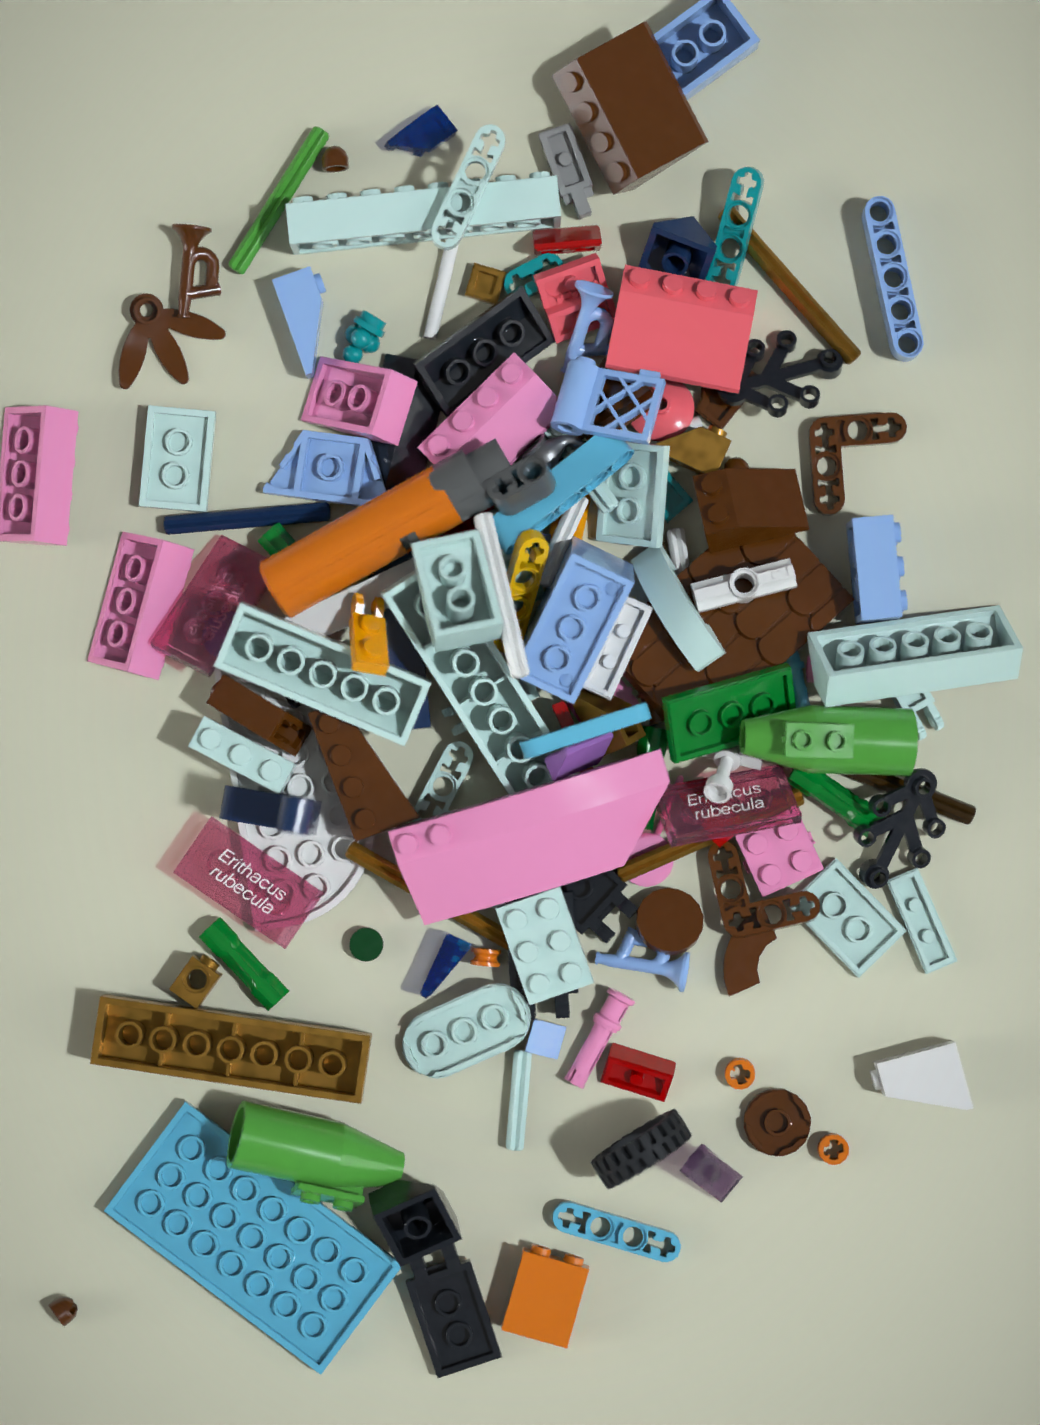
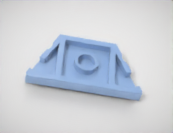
(329, 470)

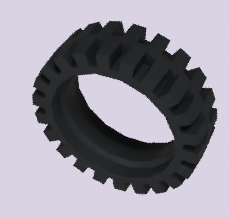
(641, 1149)

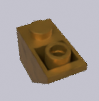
(591, 706)

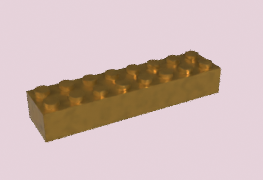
(231, 1048)

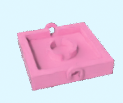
(779, 856)

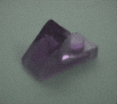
(711, 1173)

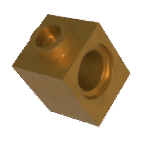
(186, 991)

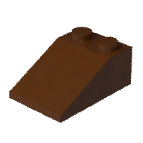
(749, 506)

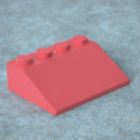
(682, 328)

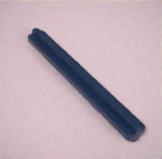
(247, 518)

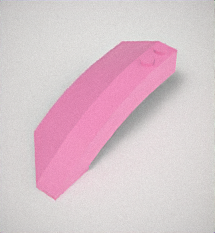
(529, 838)

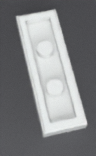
(618, 649)

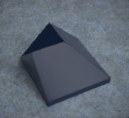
(679, 248)

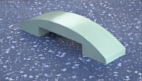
(675, 608)

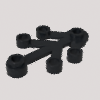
(777, 378)
(900, 824)

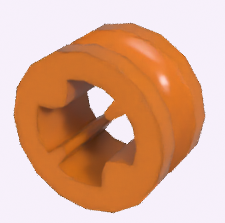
(485, 957)
(746, 1065)
(825, 1142)

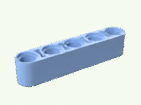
(896, 263)

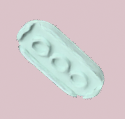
(466, 1030)

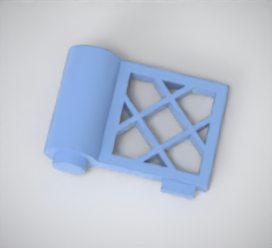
(581, 396)

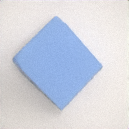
(545, 1038)

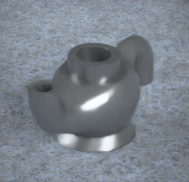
(552, 449)

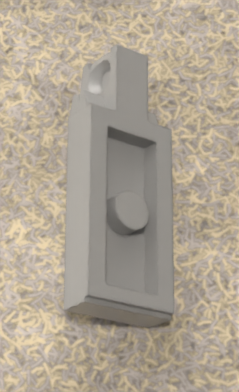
(569, 166)

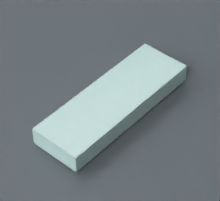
(921, 920)

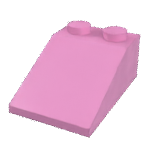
(359, 400)

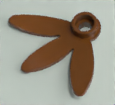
(156, 328)

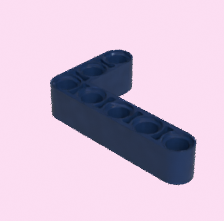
(270, 810)

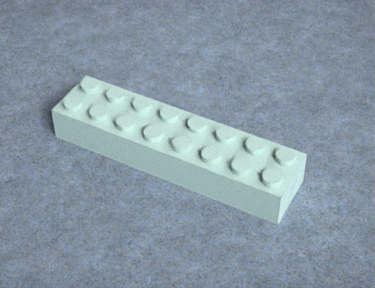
(409, 214)
(480, 692)

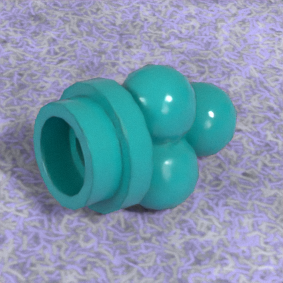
(363, 336)

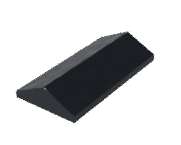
(480, 347)
(406, 460)

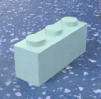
(242, 755)

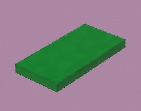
(711, 715)

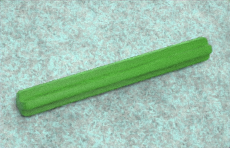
(276, 203)

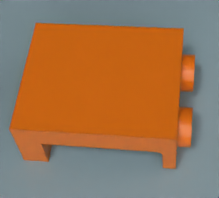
(545, 1296)

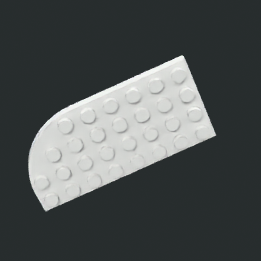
(315, 857)

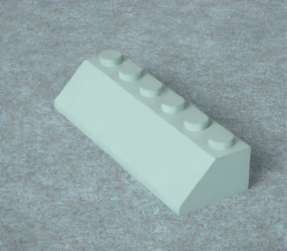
(914, 655)
(320, 673)

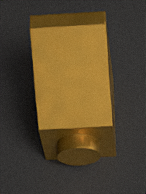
(699, 449)

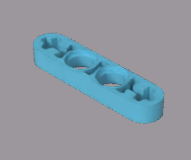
(585, 730)
(618, 1225)

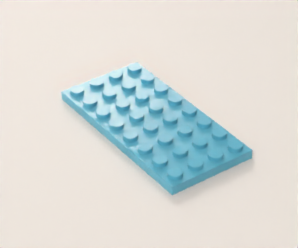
(251, 1242)

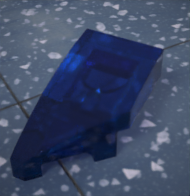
(424, 133)

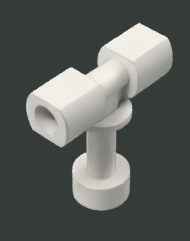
(719, 785)

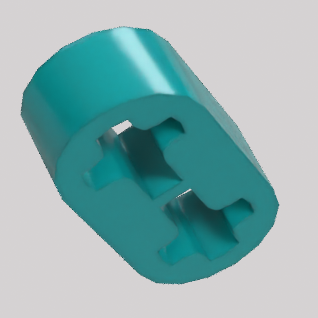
(530, 269)

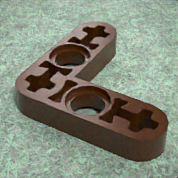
(839, 440)
(741, 903)

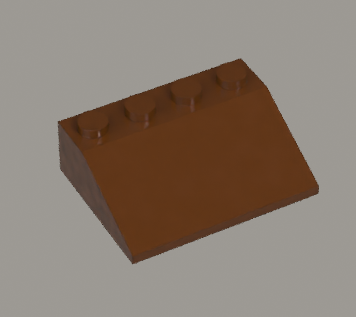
(630, 109)

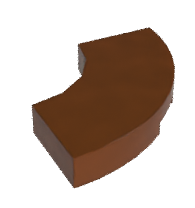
(743, 956)

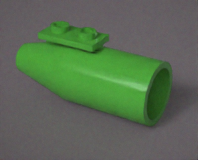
(835, 739)
(317, 1153)

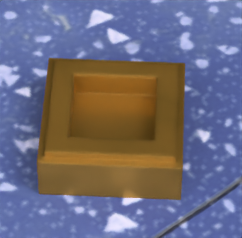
(485, 284)

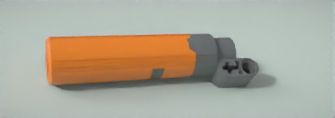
(401, 516)

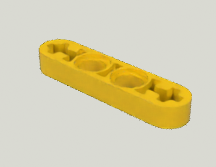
(520, 562)

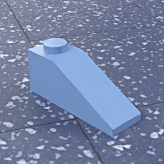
(302, 308)

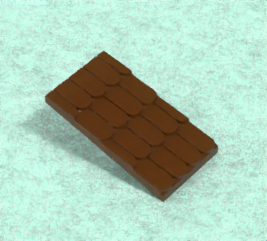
(751, 633)

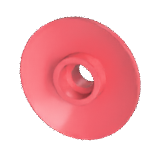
(675, 417)

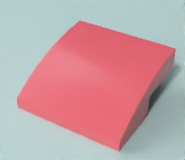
(561, 297)

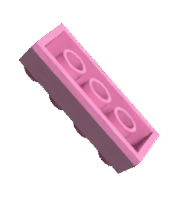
(506, 407)
(37, 474)
(138, 599)

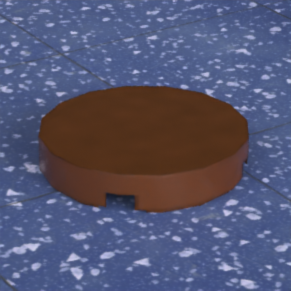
(669, 921)
(777, 1122)

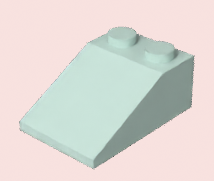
(457, 591)

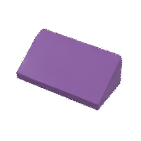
(577, 757)

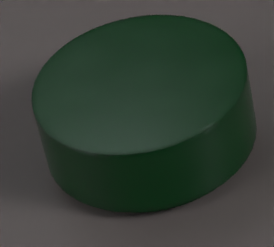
(366, 944)

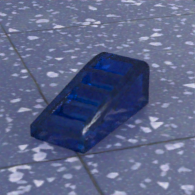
(448, 956)

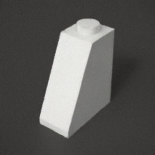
(924, 1076)

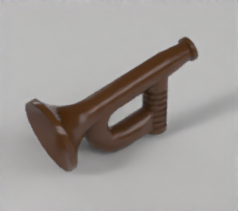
(191, 237)

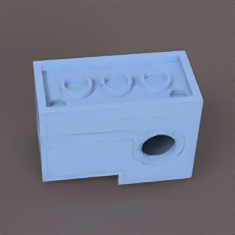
(575, 618)

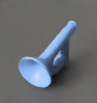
(591, 296)
(674, 970)

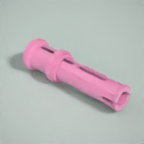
(606, 1023)

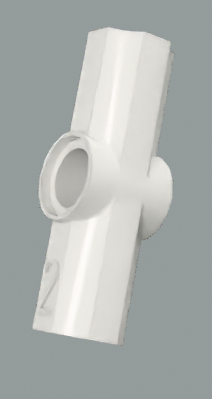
(765, 580)

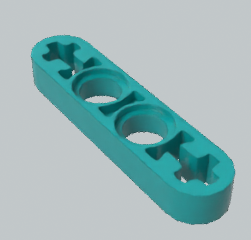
(729, 229)

